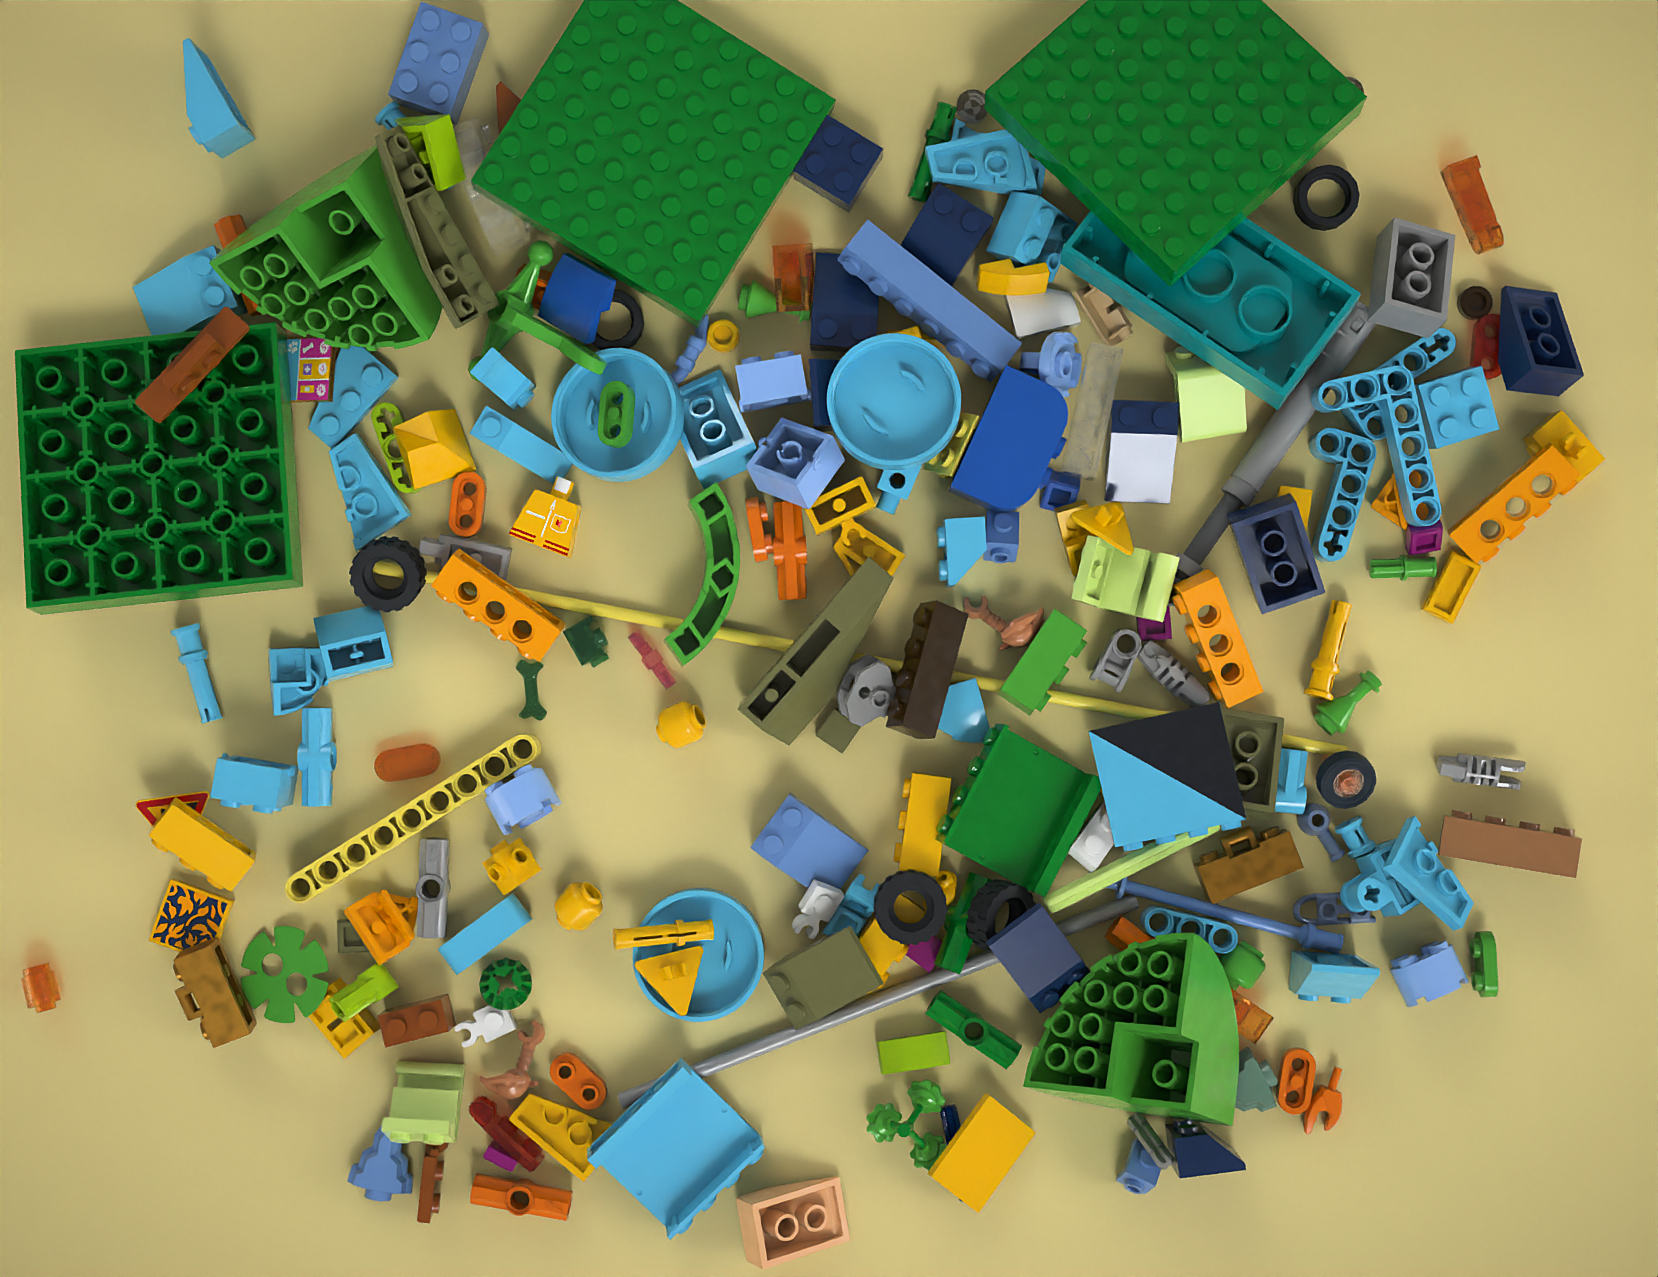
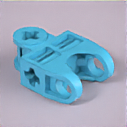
(1375, 886)

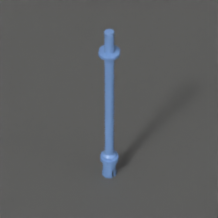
(1306, 935)

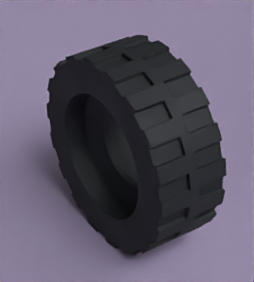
(370, 591)
(986, 905)
(910, 932)

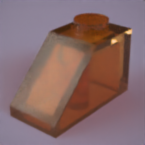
(793, 276)

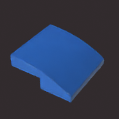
(576, 298)

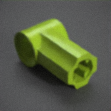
(368, 988)

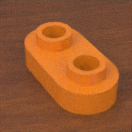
(465, 504)
(756, 515)
(580, 1079)
(1296, 1080)

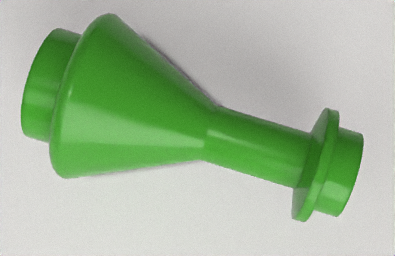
(759, 300)
(1336, 714)

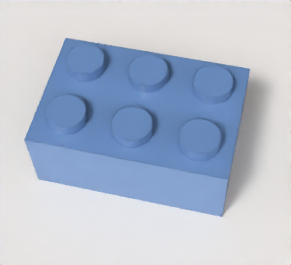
(438, 62)

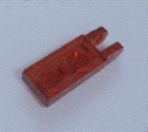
(505, 1133)

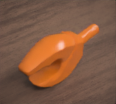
(1326, 1100)

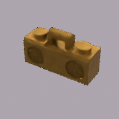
(1249, 867)
(217, 991)

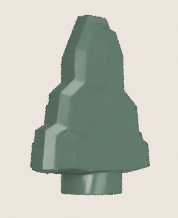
(1254, 1083)

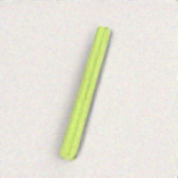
(1118, 870)

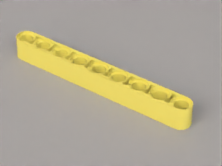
(399, 824)

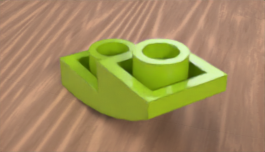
(913, 1052)

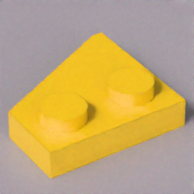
(861, 549)

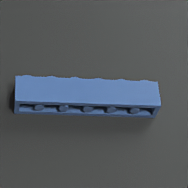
(928, 301)

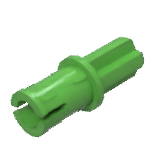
(1402, 567)

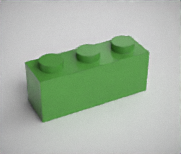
(1043, 663)

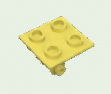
(948, 459)

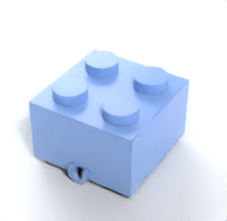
(771, 382)
(795, 463)

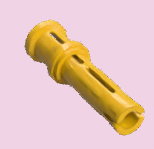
(1326, 665)

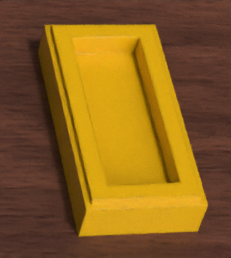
(1451, 587)

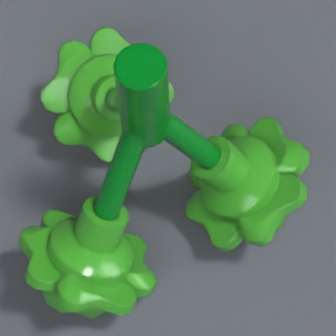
(885, 1123)

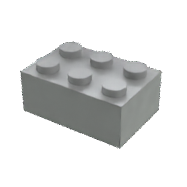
(1411, 278)

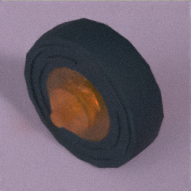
(1346, 779)

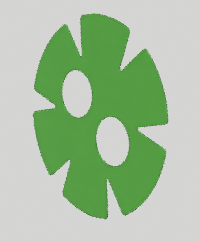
(307, 962)

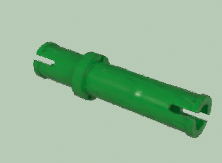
(936, 134)

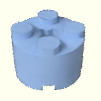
(521, 799)
(1428, 974)

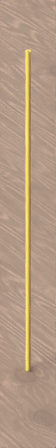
(783, 644)

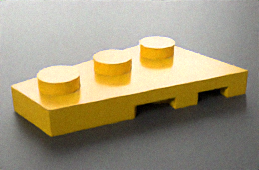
(560, 1131)

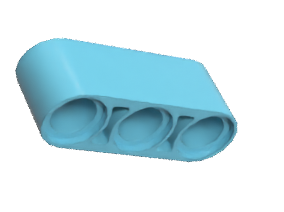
(1204, 926)
(484, 934)

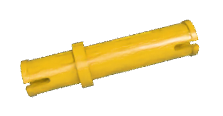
(677, 933)

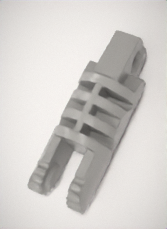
(1172, 675)
(1480, 770)

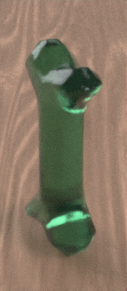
(529, 673)

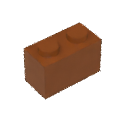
(416, 1020)

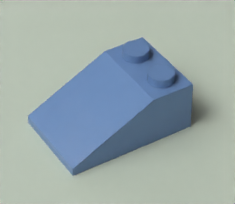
(808, 845)

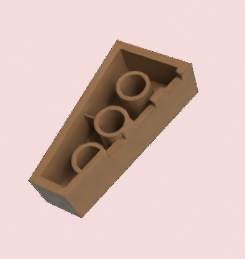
(1510, 845)

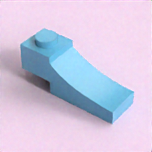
(504, 379)

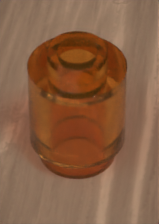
(40, 987)

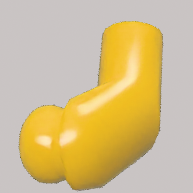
(948, 883)

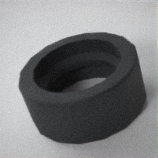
(1339, 176)
(636, 329)

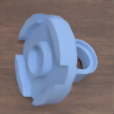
(1056, 362)

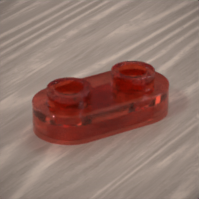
(1485, 346)

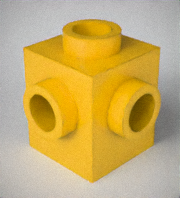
(510, 865)

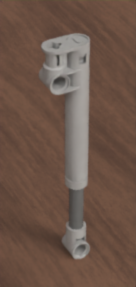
(1276, 439)

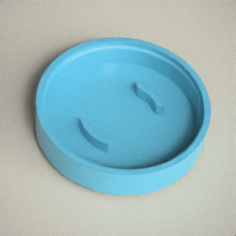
(894, 401)
(655, 425)
(729, 962)

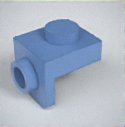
(1001, 536)
(1140, 1170)

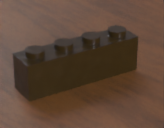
(926, 670)

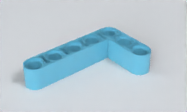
(1395, 433)

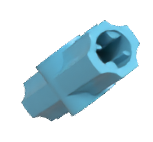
(317, 757)

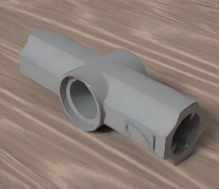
(434, 866)

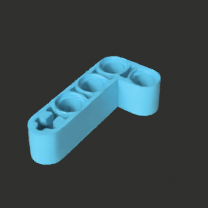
(1359, 417)
(1336, 495)

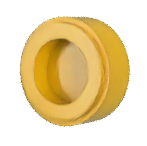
(723, 336)

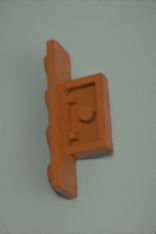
(192, 365)

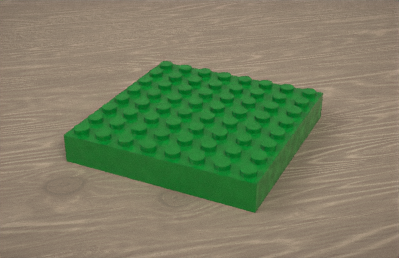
(1173, 116)
(653, 147)
(150, 507)

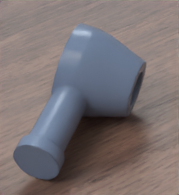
(1321, 831)

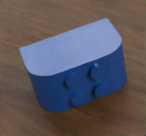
(1012, 443)

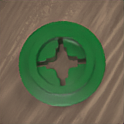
(508, 998)

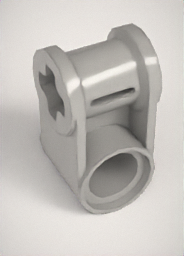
(1116, 661)

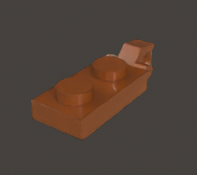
(432, 1170)

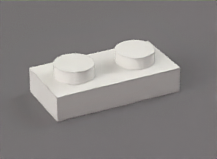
(1093, 840)

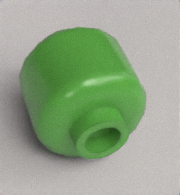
(1243, 965)

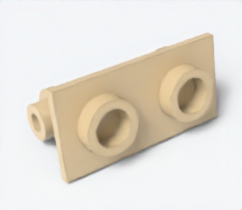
(1110, 326)

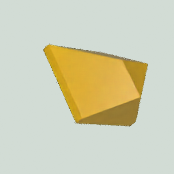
(433, 447)

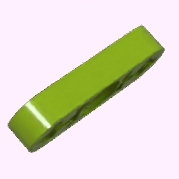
(380, 429)

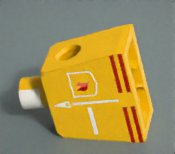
(550, 519)

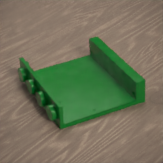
(1018, 810)

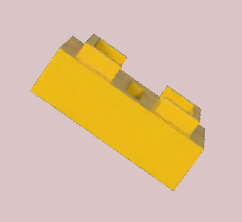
(348, 1034)

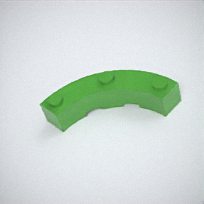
(719, 579)

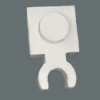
(816, 905)
(489, 1023)

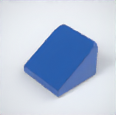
(1059, 491)

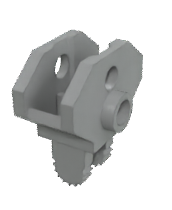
(870, 692)

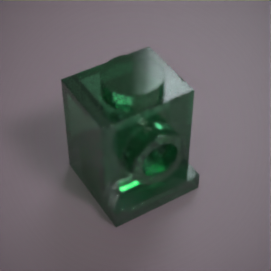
(588, 642)

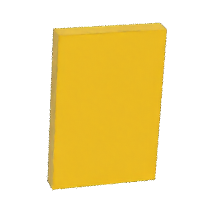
(981, 1153)

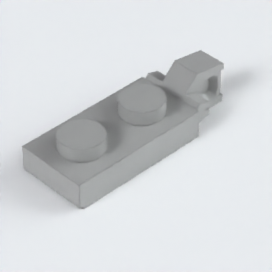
(490, 555)

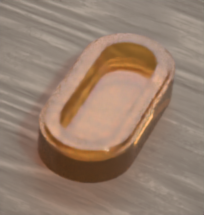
(407, 762)

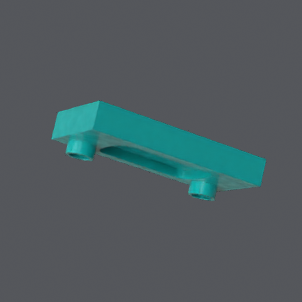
(1242, 308)

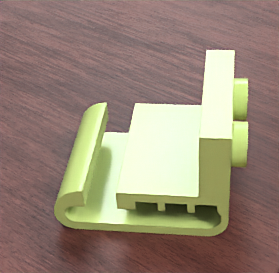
(1206, 397)
(1123, 582)
(425, 1103)

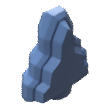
(382, 1170)

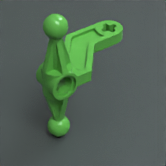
(517, 313)

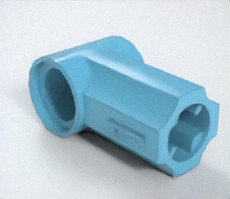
(1290, 789)

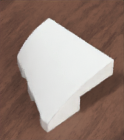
(1042, 312)

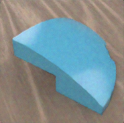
(295, 677)
(964, 713)

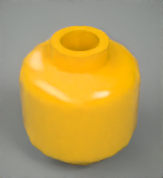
(681, 724)
(578, 906)

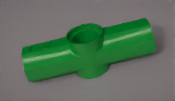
(957, 940)
(990, 1041)

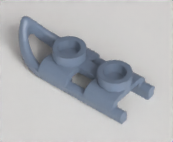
(1328, 910)

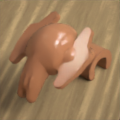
(1014, 633)
(516, 1081)

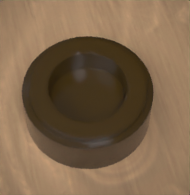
(1474, 303)

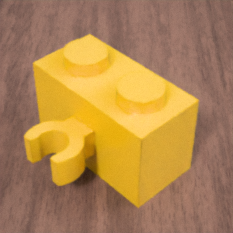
(1568, 440)
(841, 508)

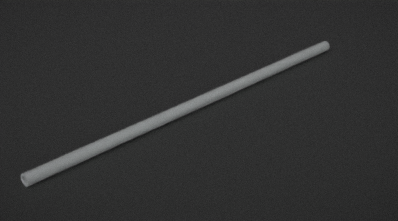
(879, 1000)

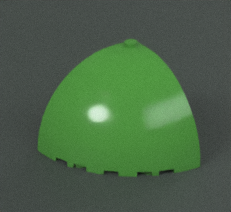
(336, 263)
(1146, 1034)

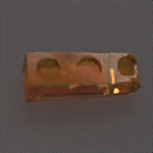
(1473, 204)

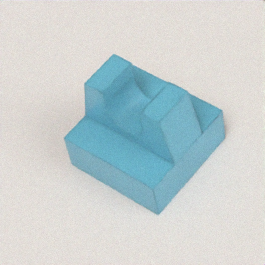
(860, 899)

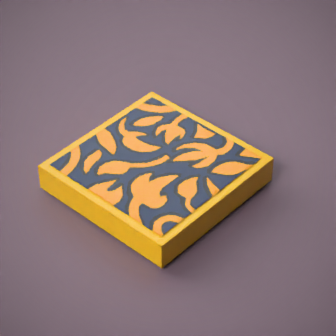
(189, 916)

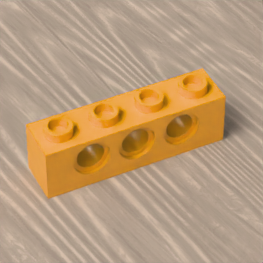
(1519, 484)
(490, 588)
(1242, 679)

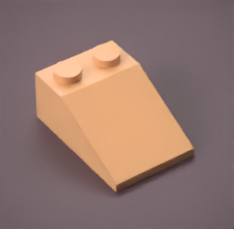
(792, 1220)

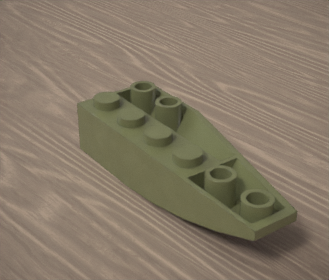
(433, 233)
(817, 660)

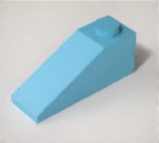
(520, 445)

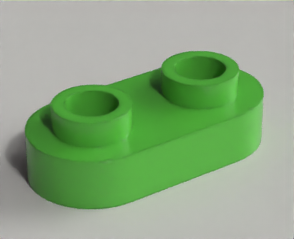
(616, 415)
(1485, 976)

